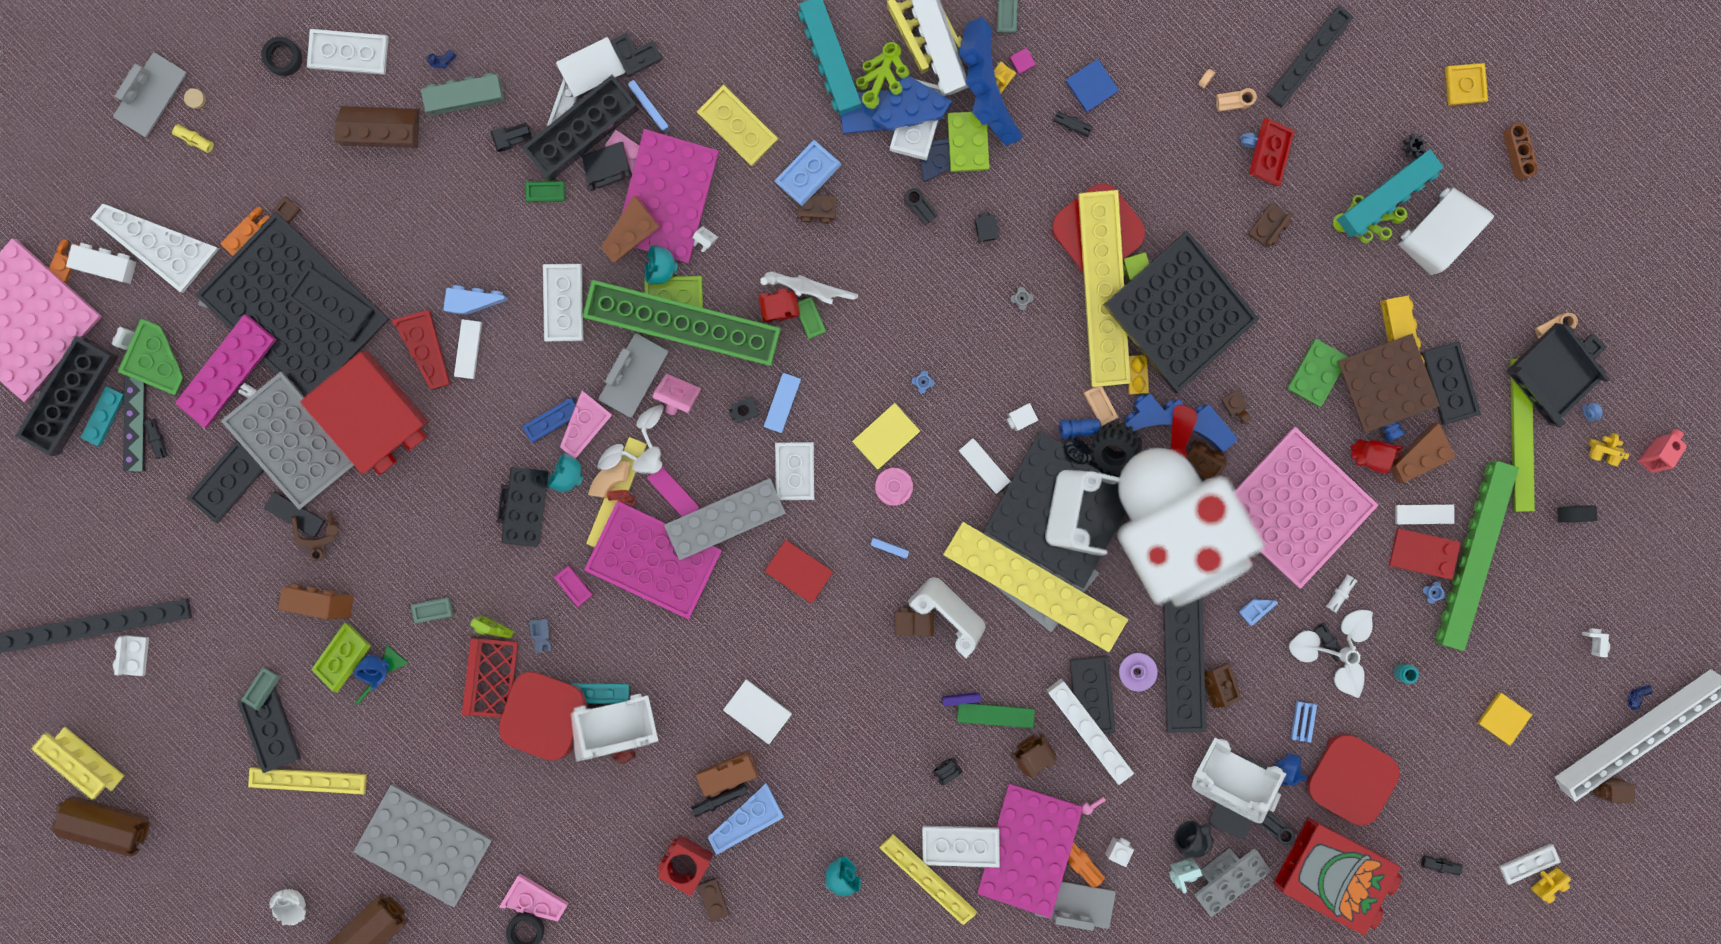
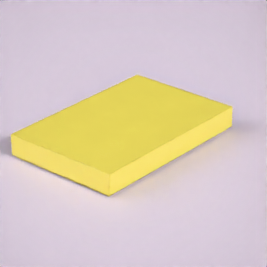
(886, 436)

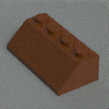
(377, 127)

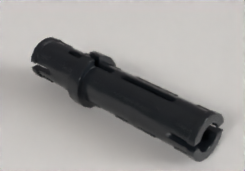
(714, 802)

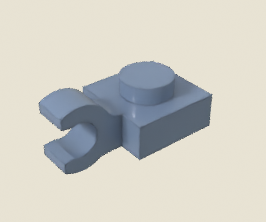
(539, 632)

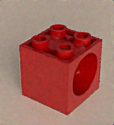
(684, 882)

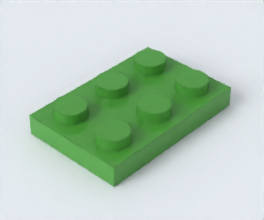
(1316, 373)

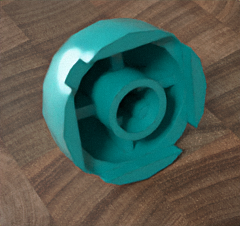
(660, 265)
(566, 474)
(841, 877)

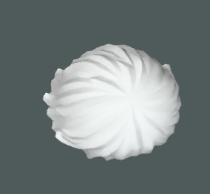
(288, 906)

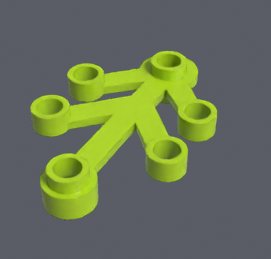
(890, 53)
(1393, 216)

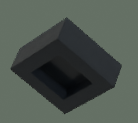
(1594, 345)

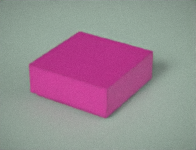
(1022, 61)

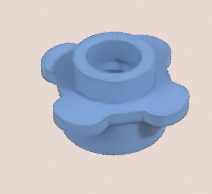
(1249, 140)
(928, 382)
(1592, 412)
(1439, 593)

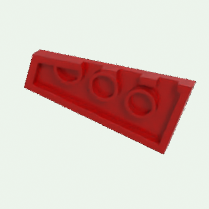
(423, 344)

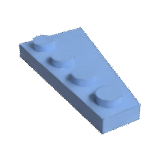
(749, 819)

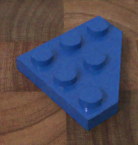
(912, 106)

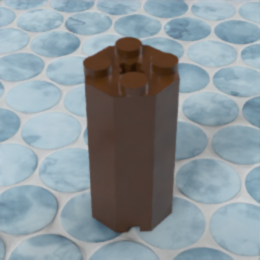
(100, 826)
(374, 924)

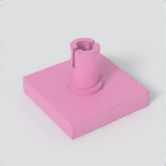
(676, 394)

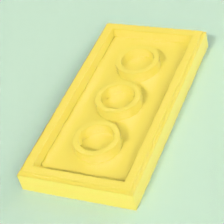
(737, 125)

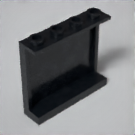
(1556, 373)

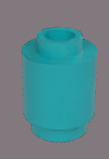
(1406, 673)

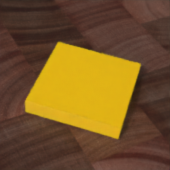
(1466, 84)
(1504, 718)

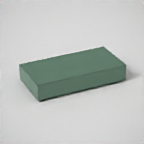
(1007, 16)
(432, 610)
(260, 688)

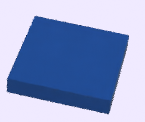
(1092, 85)

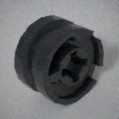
(947, 771)

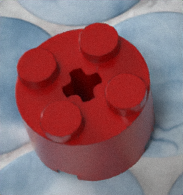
(779, 306)

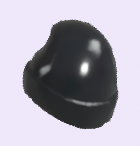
(1193, 839)

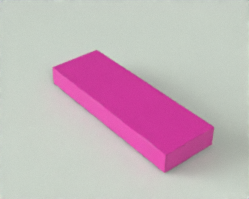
(673, 492)

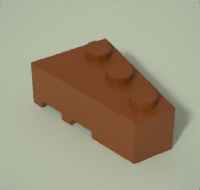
(630, 230)
(1424, 454)
(315, 602)
(727, 774)

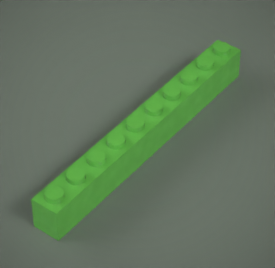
(1476, 555)

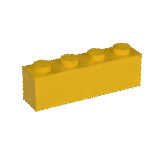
(1399, 319)

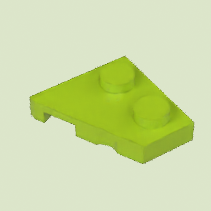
(485, 625)

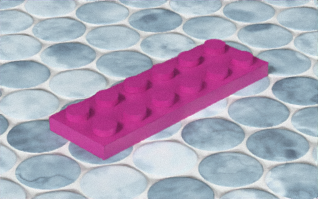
(225, 371)

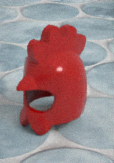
(1375, 454)

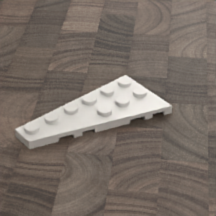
(165, 251)

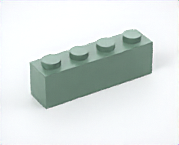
(462, 94)

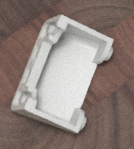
(1445, 231)
(938, 595)
(613, 728)
(1237, 782)

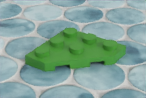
(152, 359)

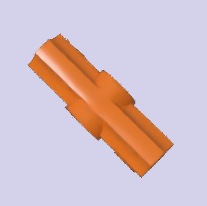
(1083, 864)

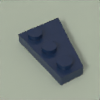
(937, 161)

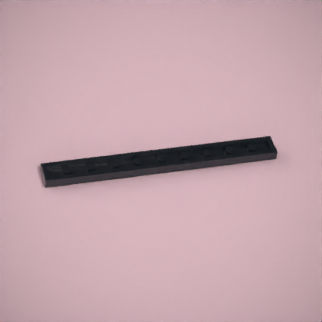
(95, 625)

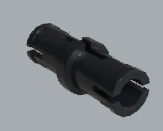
(1073, 124)
(155, 439)
(1328, 640)
(1441, 865)

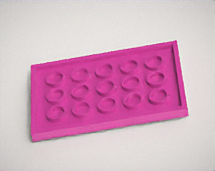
(673, 184)
(641, 559)
(1033, 850)

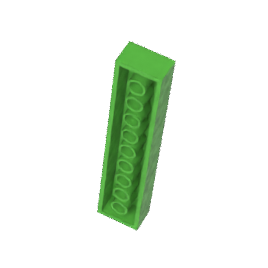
(681, 323)

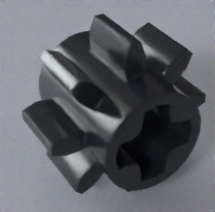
(1418, 141)

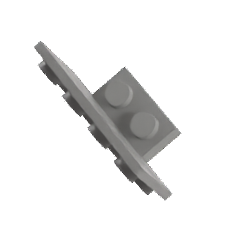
(147, 93)
(632, 375)
(1229, 879)
(1083, 906)

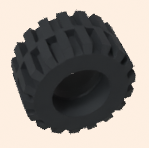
(1115, 435)

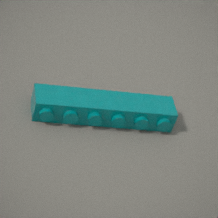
(830, 56)
(1390, 193)

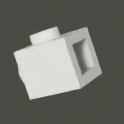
(1119, 851)

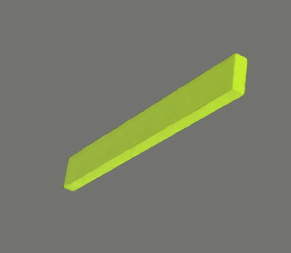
(1522, 448)

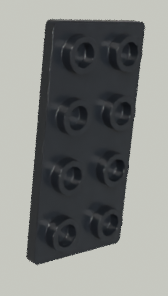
(522, 506)

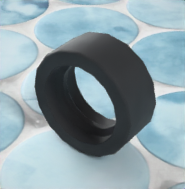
(267, 51)
(1571, 514)
(536, 921)

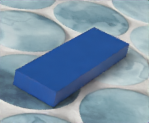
(550, 420)

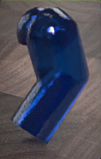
(440, 61)
(1636, 696)

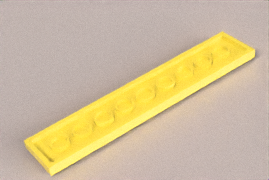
(1102, 280)
(1035, 587)

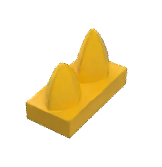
(1138, 375)

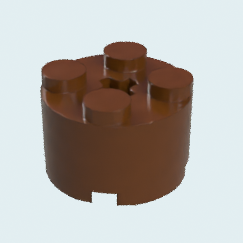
(1034, 755)

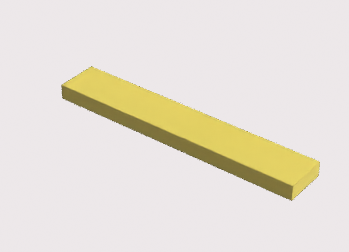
(636, 449)
(308, 780)
(928, 879)

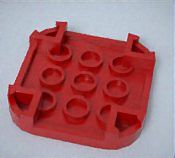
(1068, 231)
(540, 716)
(1353, 779)

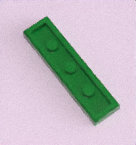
(996, 715)

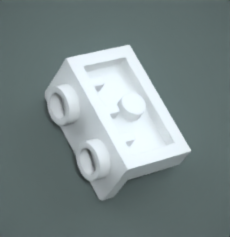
(131, 655)

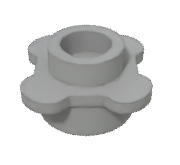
(1022, 293)

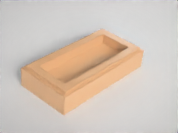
(1100, 405)

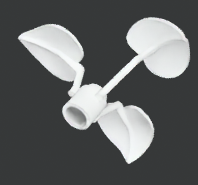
(649, 460)
(1348, 678)

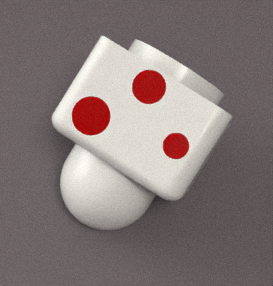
(1182, 530)

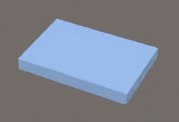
(807, 172)

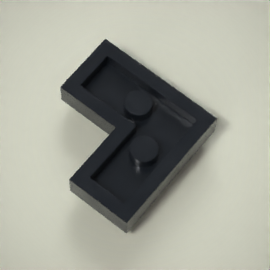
(634, 59)

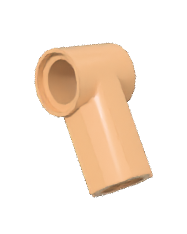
(1234, 100)
(1542, 329)

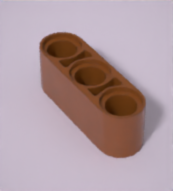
(1524, 142)

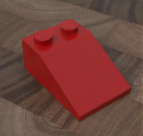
(1424, 553)

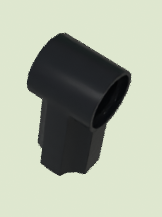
(507, 137)
(921, 208)
(1276, 827)

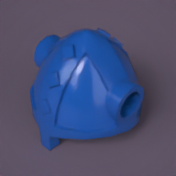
(371, 670)
(1292, 767)

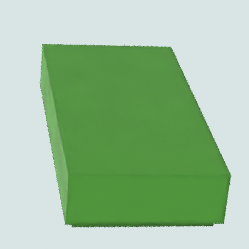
(810, 318)

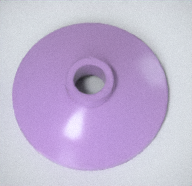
(1147, 674)

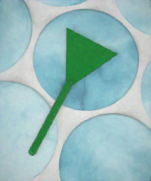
(394, 660)

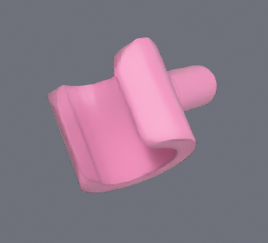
(1088, 809)

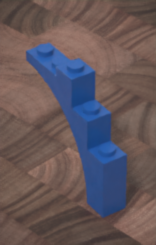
(988, 105)
(1208, 424)

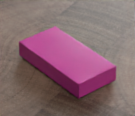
(573, 586)

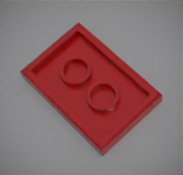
(1271, 152)
(798, 571)

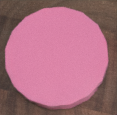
(894, 486)

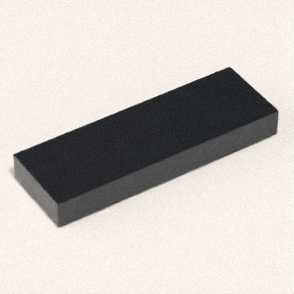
(286, 509)

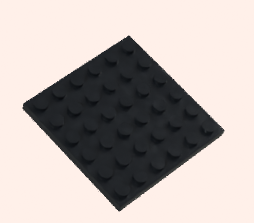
(1181, 311)
(1026, 504)

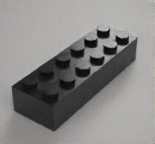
(580, 128)
(66, 396)

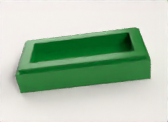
(545, 191)

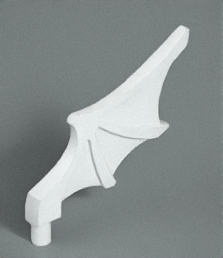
(803, 285)

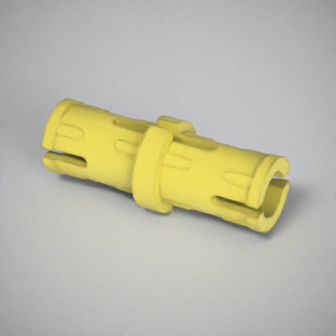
(193, 138)

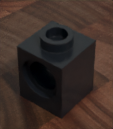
(986, 227)
(753, 411)

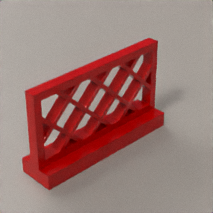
(473, 672)

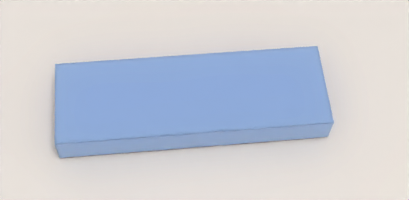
(649, 107)
(782, 402)

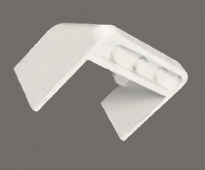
(1065, 510)

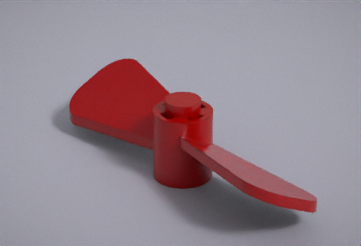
(1182, 427)

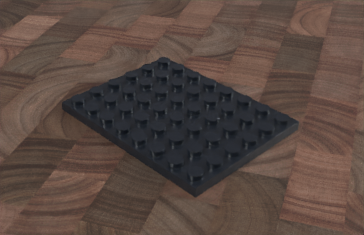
(257, 286)

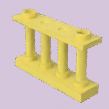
(914, 43)
(78, 762)

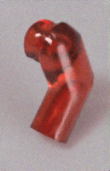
(623, 496)
(623, 757)

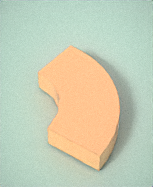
(608, 479)

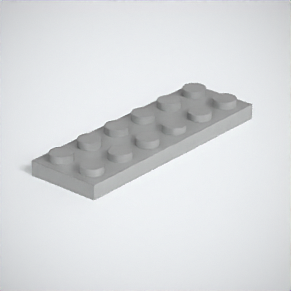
(724, 519)

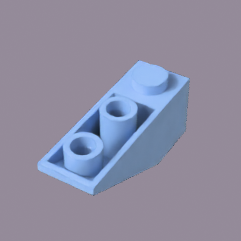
(467, 302)

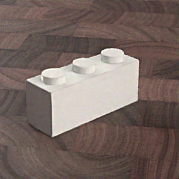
(101, 263)

